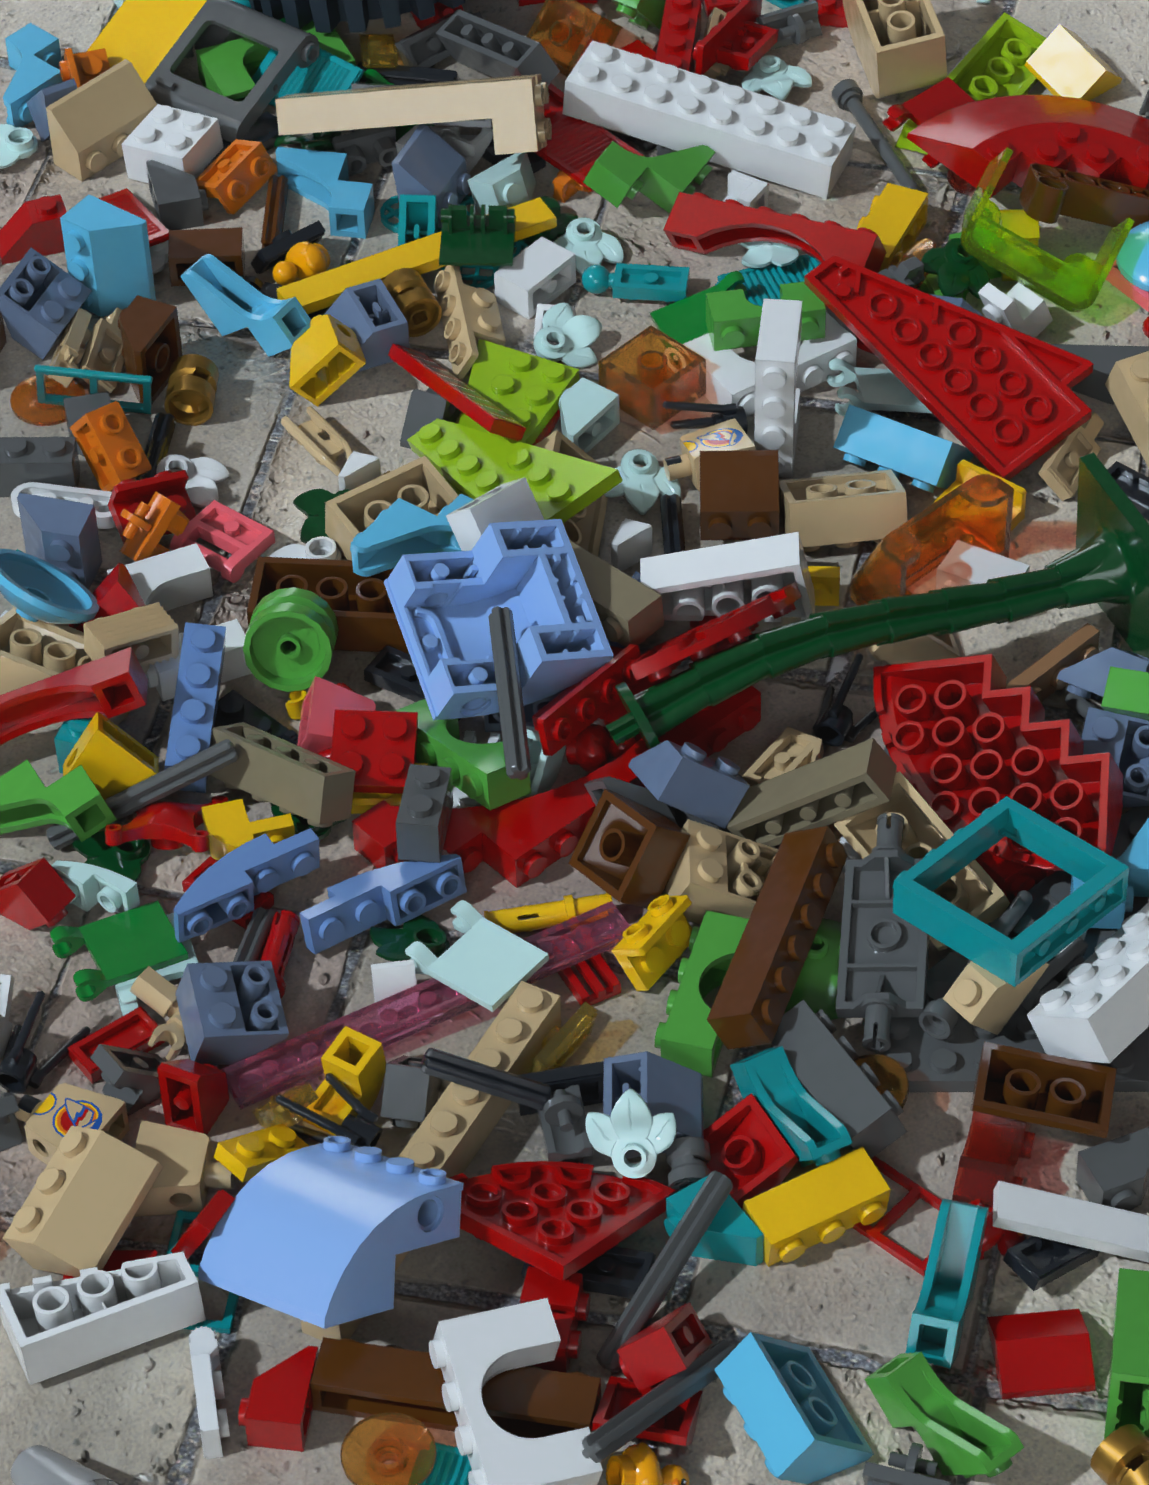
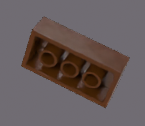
(359, 602)

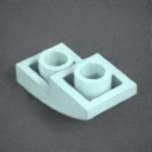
(97, 884)

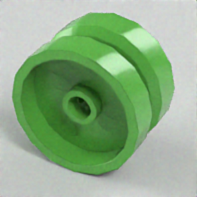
(290, 639)

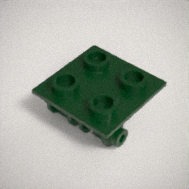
(477, 238)

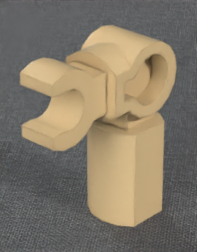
(161, 997)

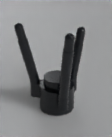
(721, 414)
(836, 721)
(19, 1064)
(360, 1129)

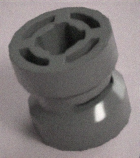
(688, 1161)

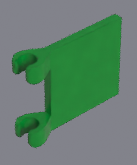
(687, 317)
(120, 947)

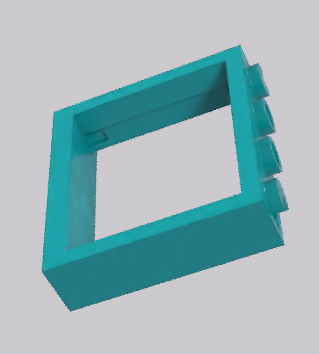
(1005, 957)

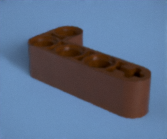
(1058, 192)

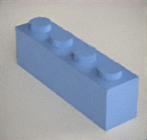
(196, 695)

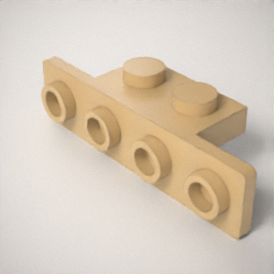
(466, 317)

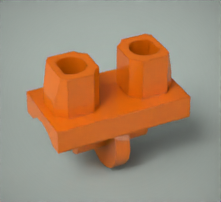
(149, 525)

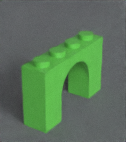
(230, 65)

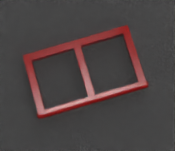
(876, 1233)

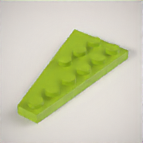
(520, 386)
(481, 461)

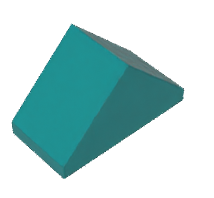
(417, 217)

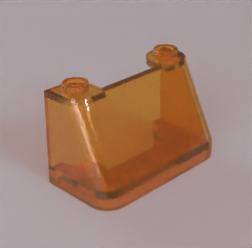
(973, 513)

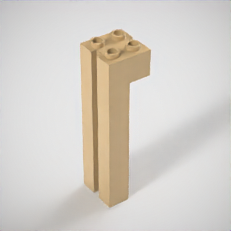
(510, 102)

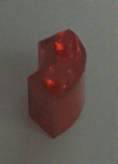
(992, 1155)

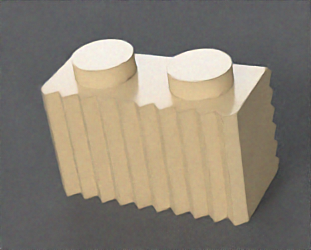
(143, 628)

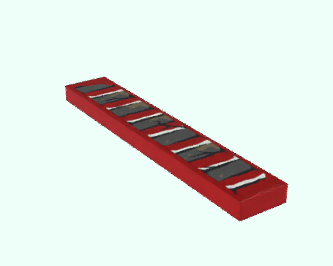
(457, 392)

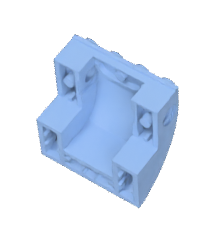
(446, 605)
(326, 1228)

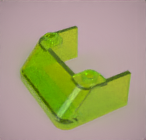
(1067, 283)

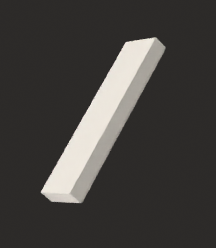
(1071, 1221)

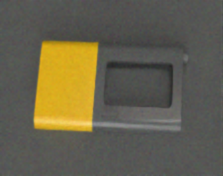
(161, 34)

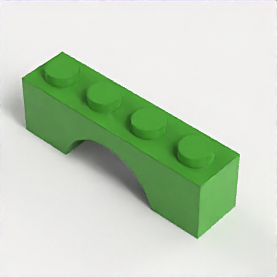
(476, 768)
(687, 1033)

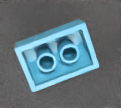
(107, 254)
(900, 448)
(791, 1409)

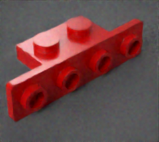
(736, 40)
(584, 702)

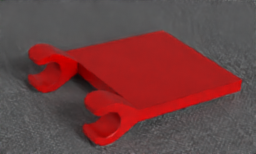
(927, 105)

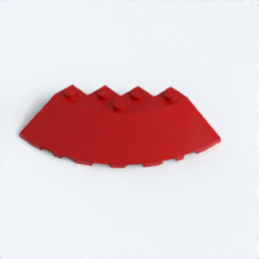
(1039, 130)
(975, 742)

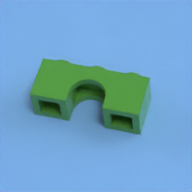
(736, 321)

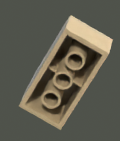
(897, 43)

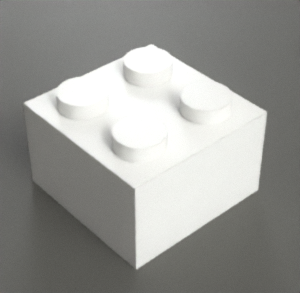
(174, 139)

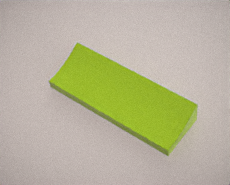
(992, 67)

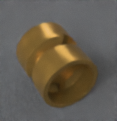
(414, 300)
(191, 389)
(1123, 1457)

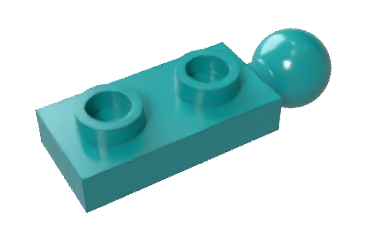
(639, 281)

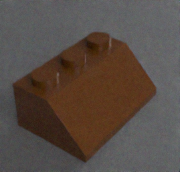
(1044, 1089)

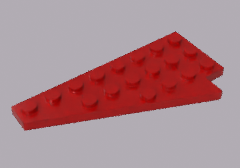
(981, 379)

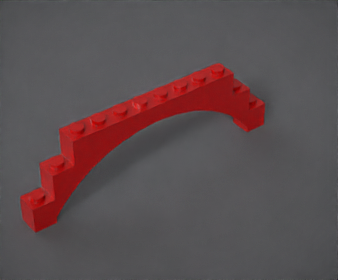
(542, 828)

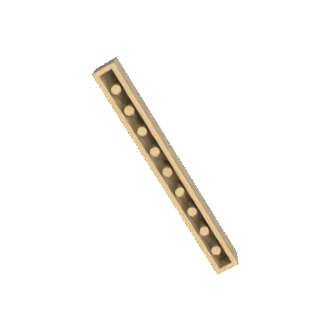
(467, 1116)

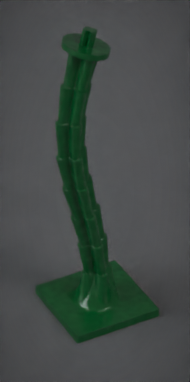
(1103, 569)

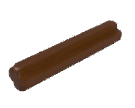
(274, 209)

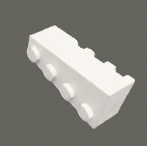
(729, 576)
(99, 1313)

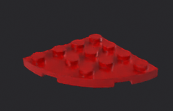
(703, 639)
(557, 1211)

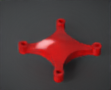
(167, 826)

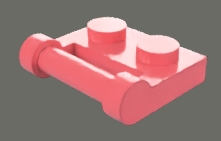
(229, 532)

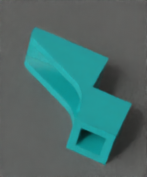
(800, 1119)
(948, 1282)

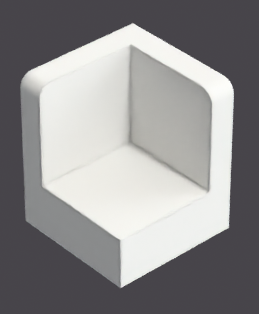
(747, 190)

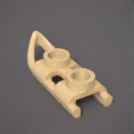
(309, 435)

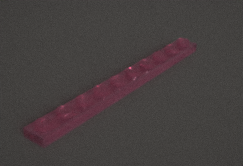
(412, 1010)

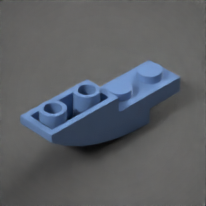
(229, 885)
(382, 894)

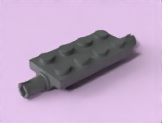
(880, 953)

